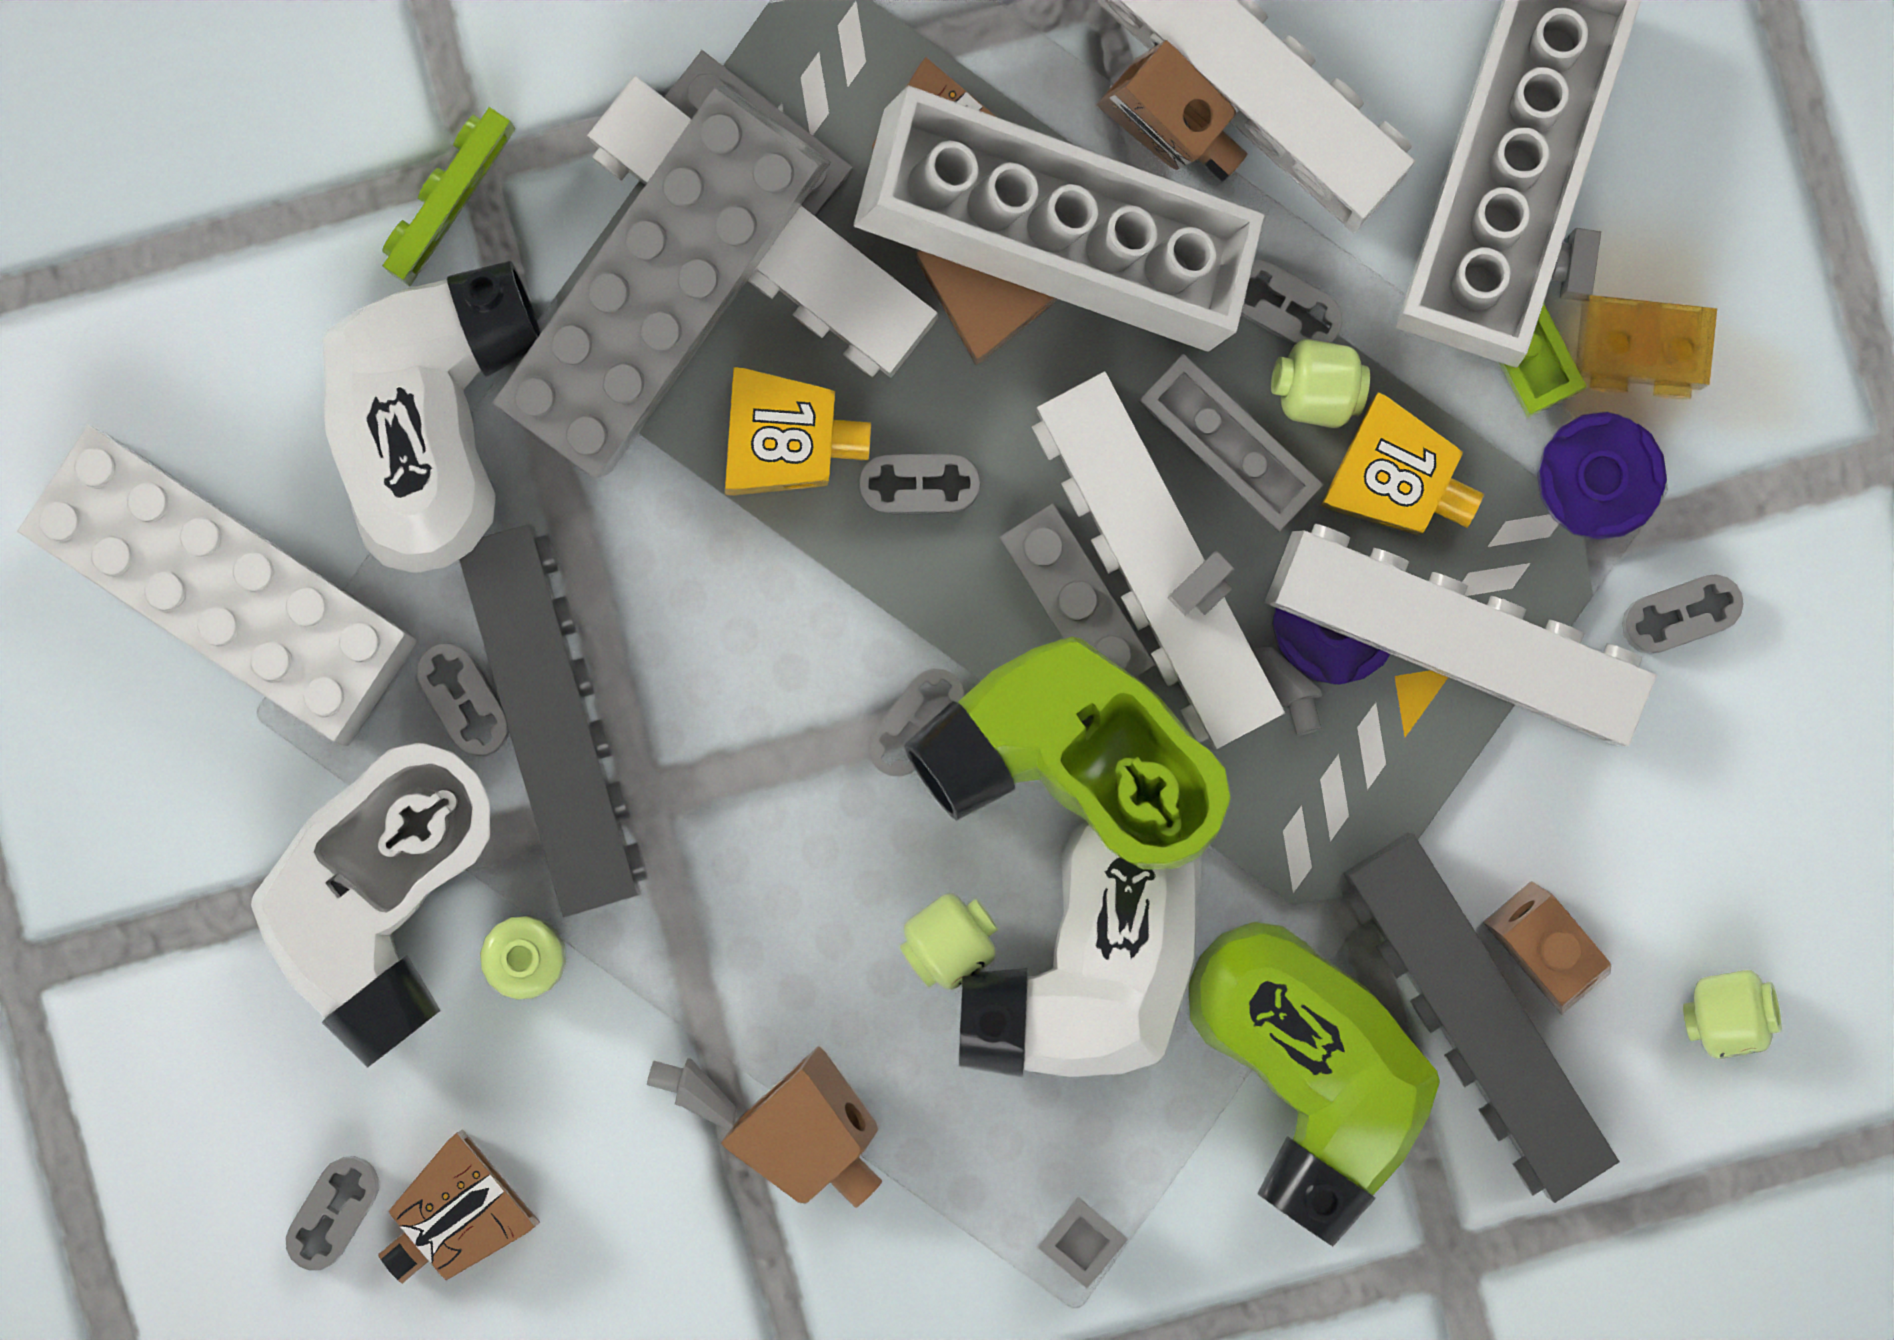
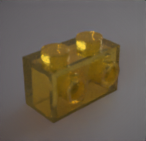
(1646, 345)

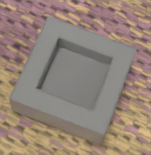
(1578, 264)
(1204, 586)
(1082, 1242)

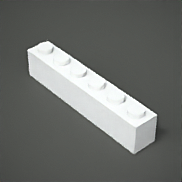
(807, 262)
(1155, 555)
(1461, 637)

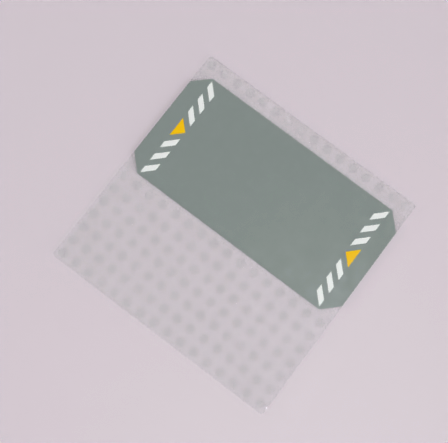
(774, 631)

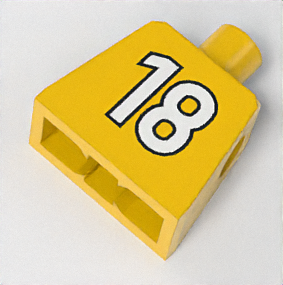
(785, 435)
(1400, 473)

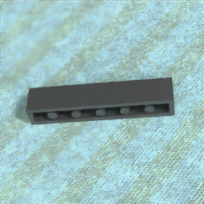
(550, 720)
(1479, 1017)

